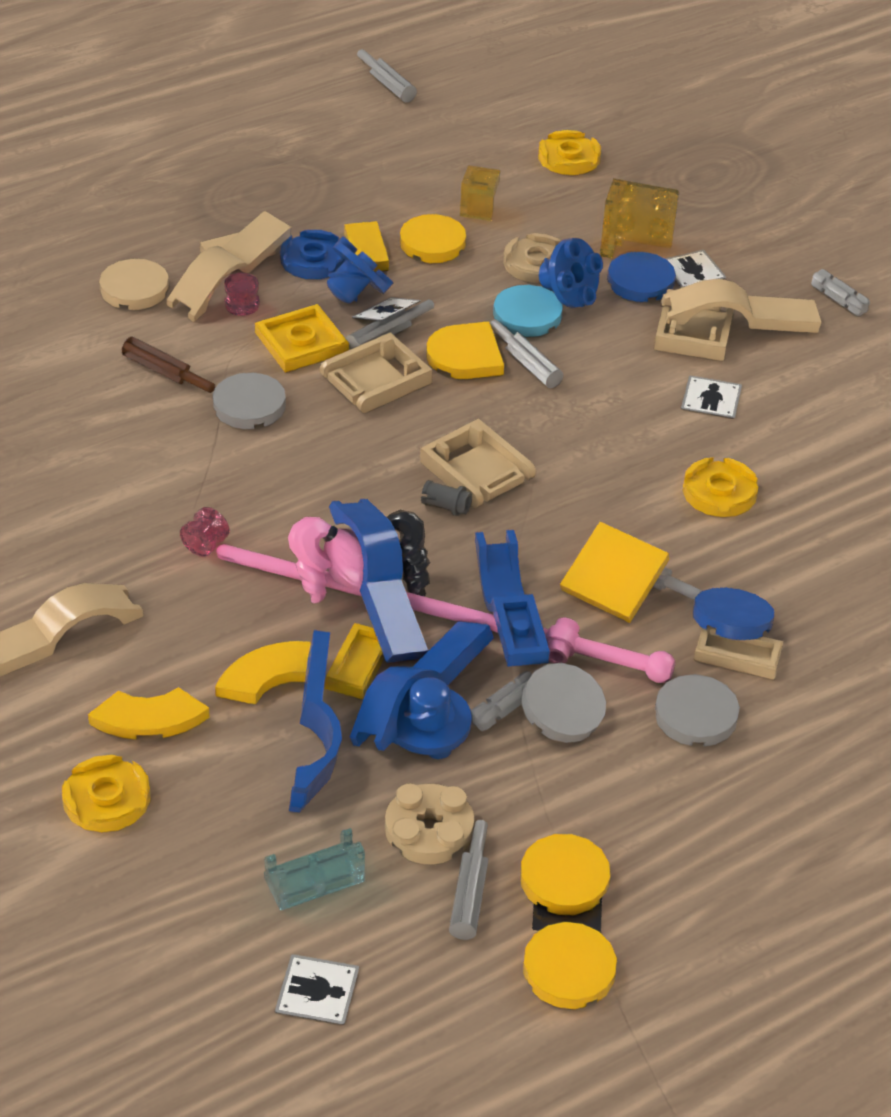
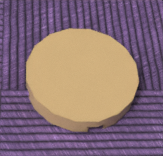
(525, 256)
(134, 284)

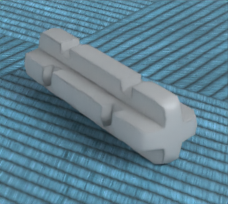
(840, 292)
(500, 703)

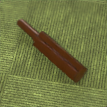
(163, 363)

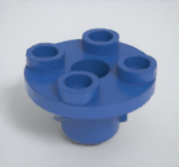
(572, 273)
(355, 274)
(432, 719)

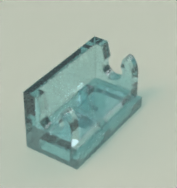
(316, 872)

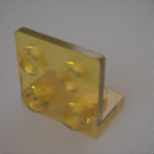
(638, 215)

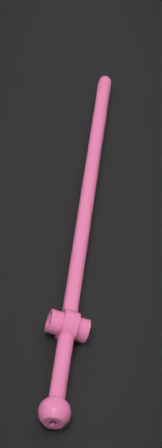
(561, 638)

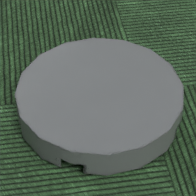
(249, 400)
(563, 702)
(696, 710)

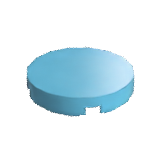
(528, 310)

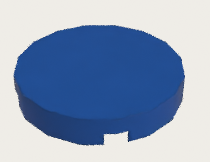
(310, 254)
(641, 276)
(733, 613)

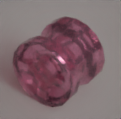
(241, 294)
(204, 531)

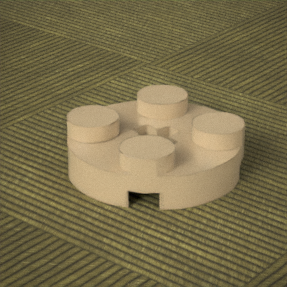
(435, 802)

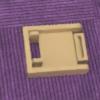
(701, 336)
(370, 379)
(485, 470)

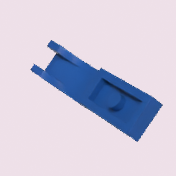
(382, 583)
(513, 611)
(443, 661)
(321, 720)

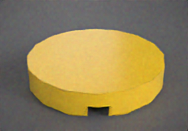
(569, 153)
(433, 238)
(720, 487)
(106, 793)
(565, 874)
(569, 965)

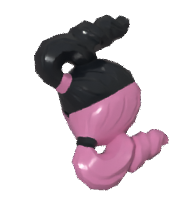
(344, 555)

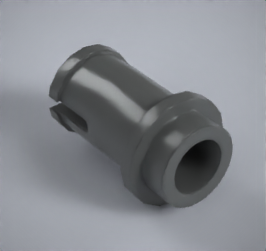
(447, 497)

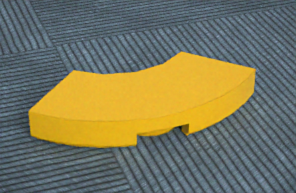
(262, 670)
(163, 714)

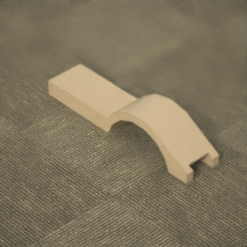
(217, 262)
(760, 312)
(38, 636)

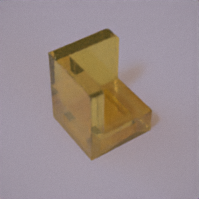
(478, 192)

